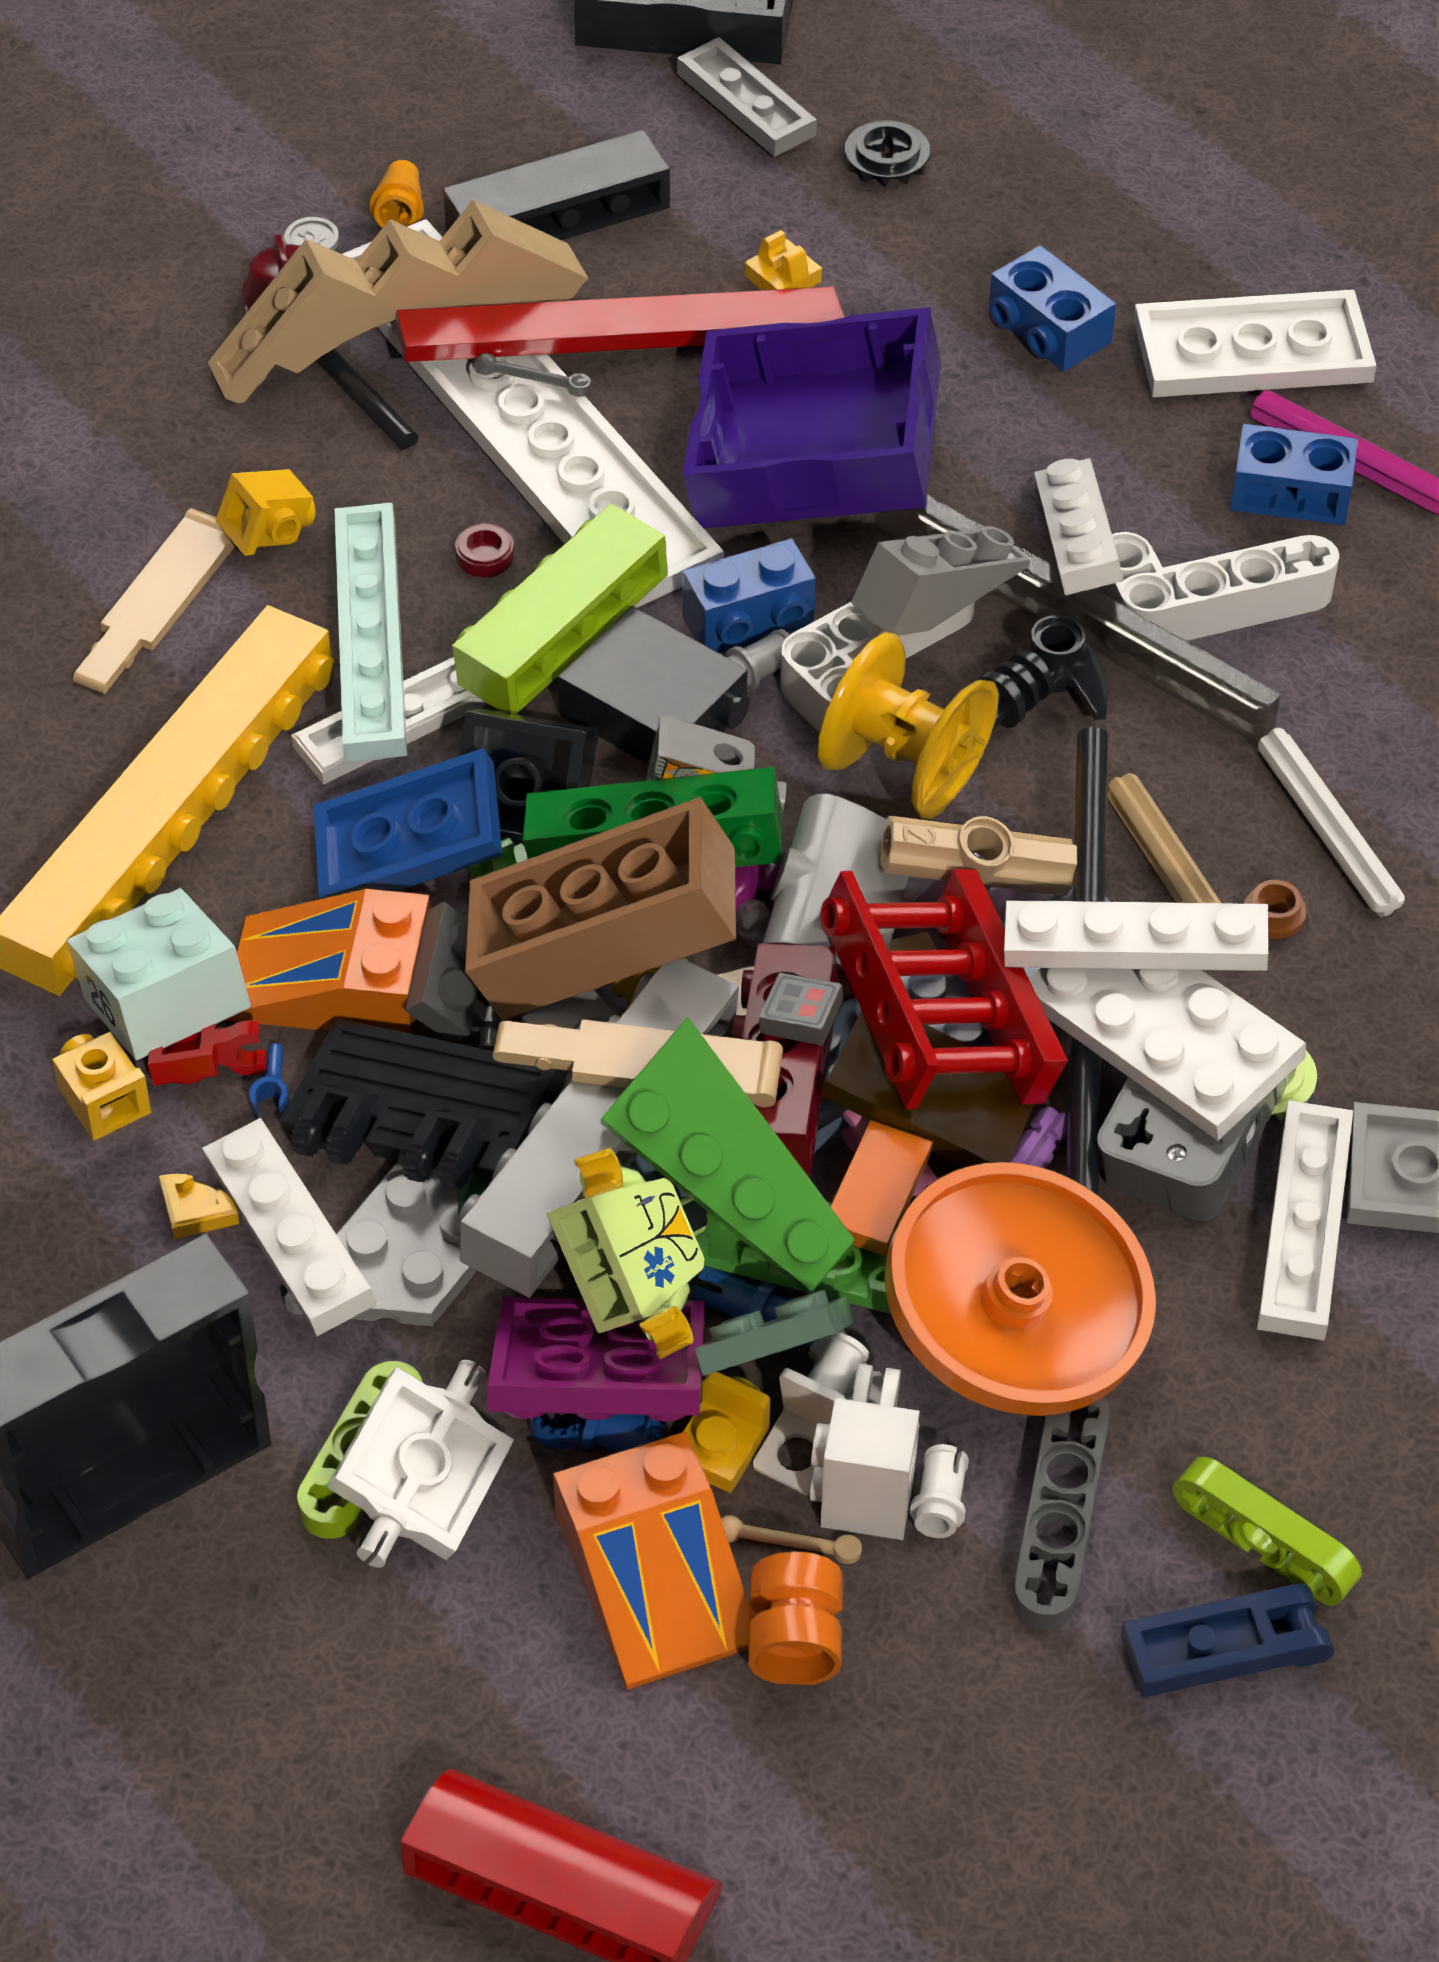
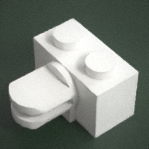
(866, 1460)

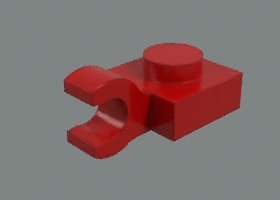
(202, 1052)

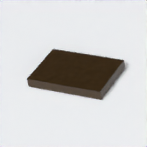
(965, 1115)

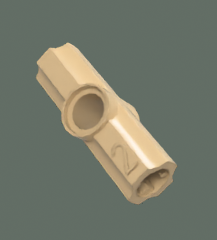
(1011, 857)

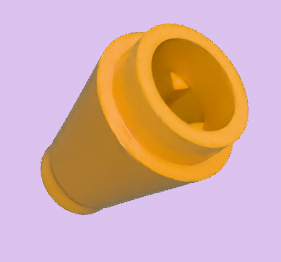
(398, 195)

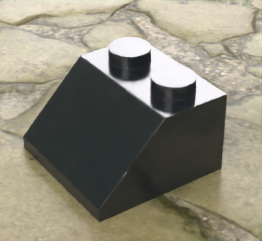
(529, 758)

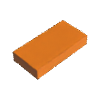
(880, 1185)

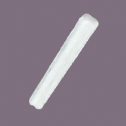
(1331, 822)

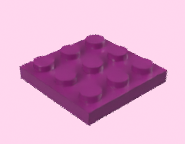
(558, 1363)

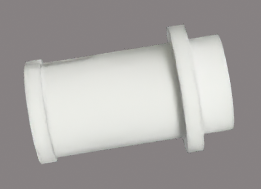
(940, 1492)

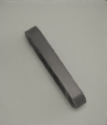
(1060, 1506)

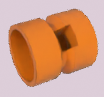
(794, 1620)

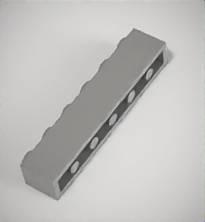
(508, 1226)

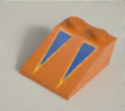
(333, 961)
(654, 1559)

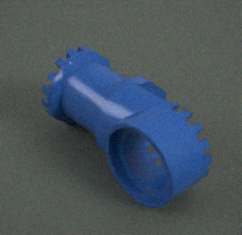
(614, 1433)

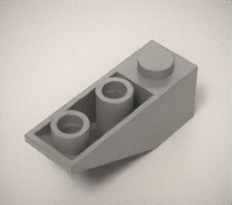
(932, 577)

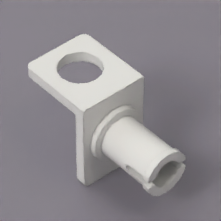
(807, 1403)

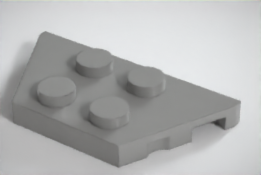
(406, 1249)

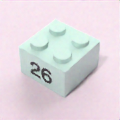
(159, 973)

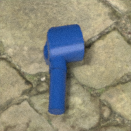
(271, 1084)

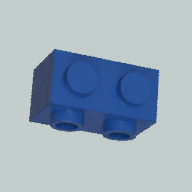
(748, 596)

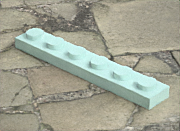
(369, 633)

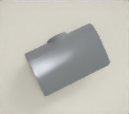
(829, 839)

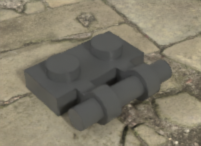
(441, 989)

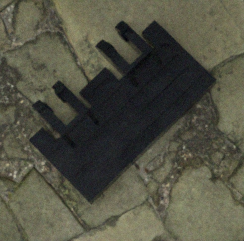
(416, 1100)

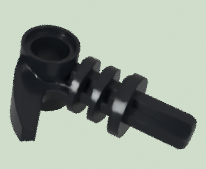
(1055, 663)

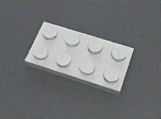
(1254, 343)
(1174, 1037)

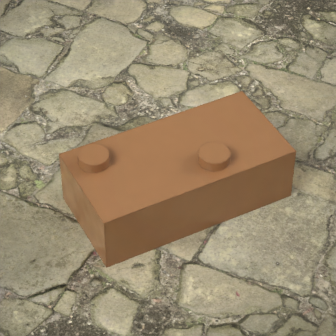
(601, 909)

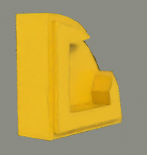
(195, 1206)

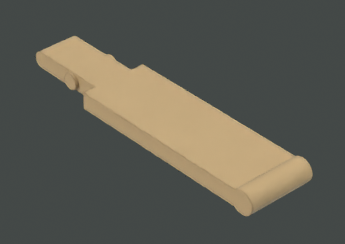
(156, 598)
(617, 1053)

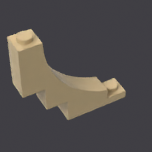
(333, 298)

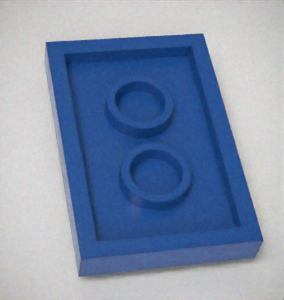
(409, 828)

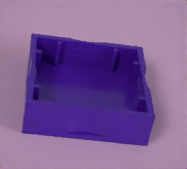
(814, 419)

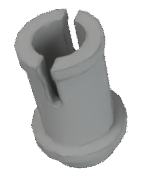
(760, 657)

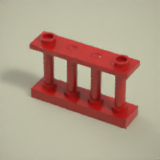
(999, 998)

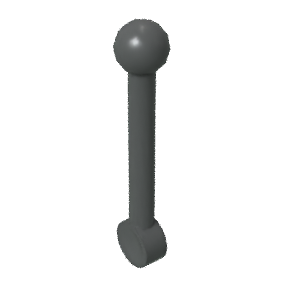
(577, 384)

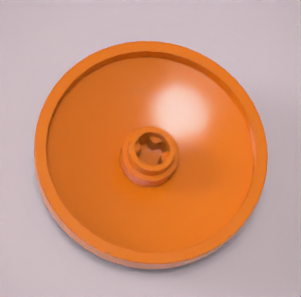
(1020, 1288)

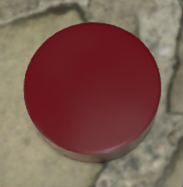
(484, 550)

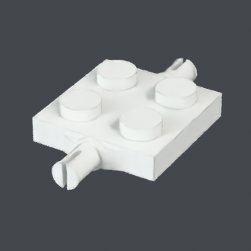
(421, 1463)

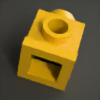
(276, 511)
(96, 1073)

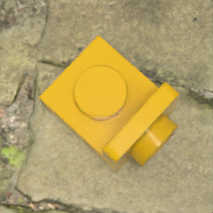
(729, 1428)

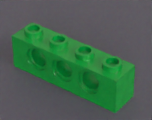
(741, 802)

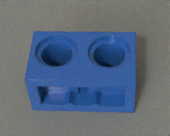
(1051, 308)
(1294, 474)

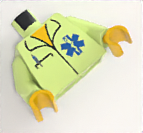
(632, 1249)

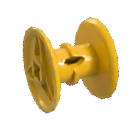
(876, 710)

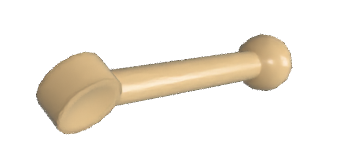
(846, 1548)

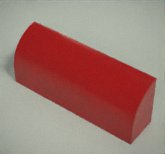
(555, 1873)

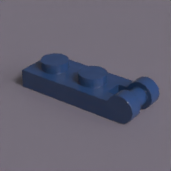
(1225, 1639)

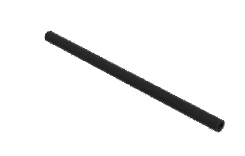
(1088, 886)

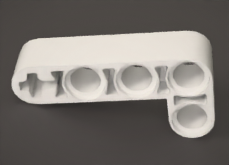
(1227, 588)
(823, 651)

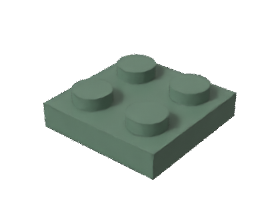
(752, 1338)

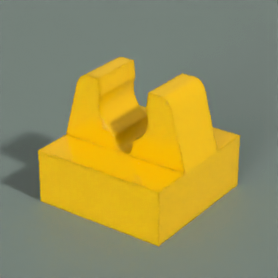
(782, 265)

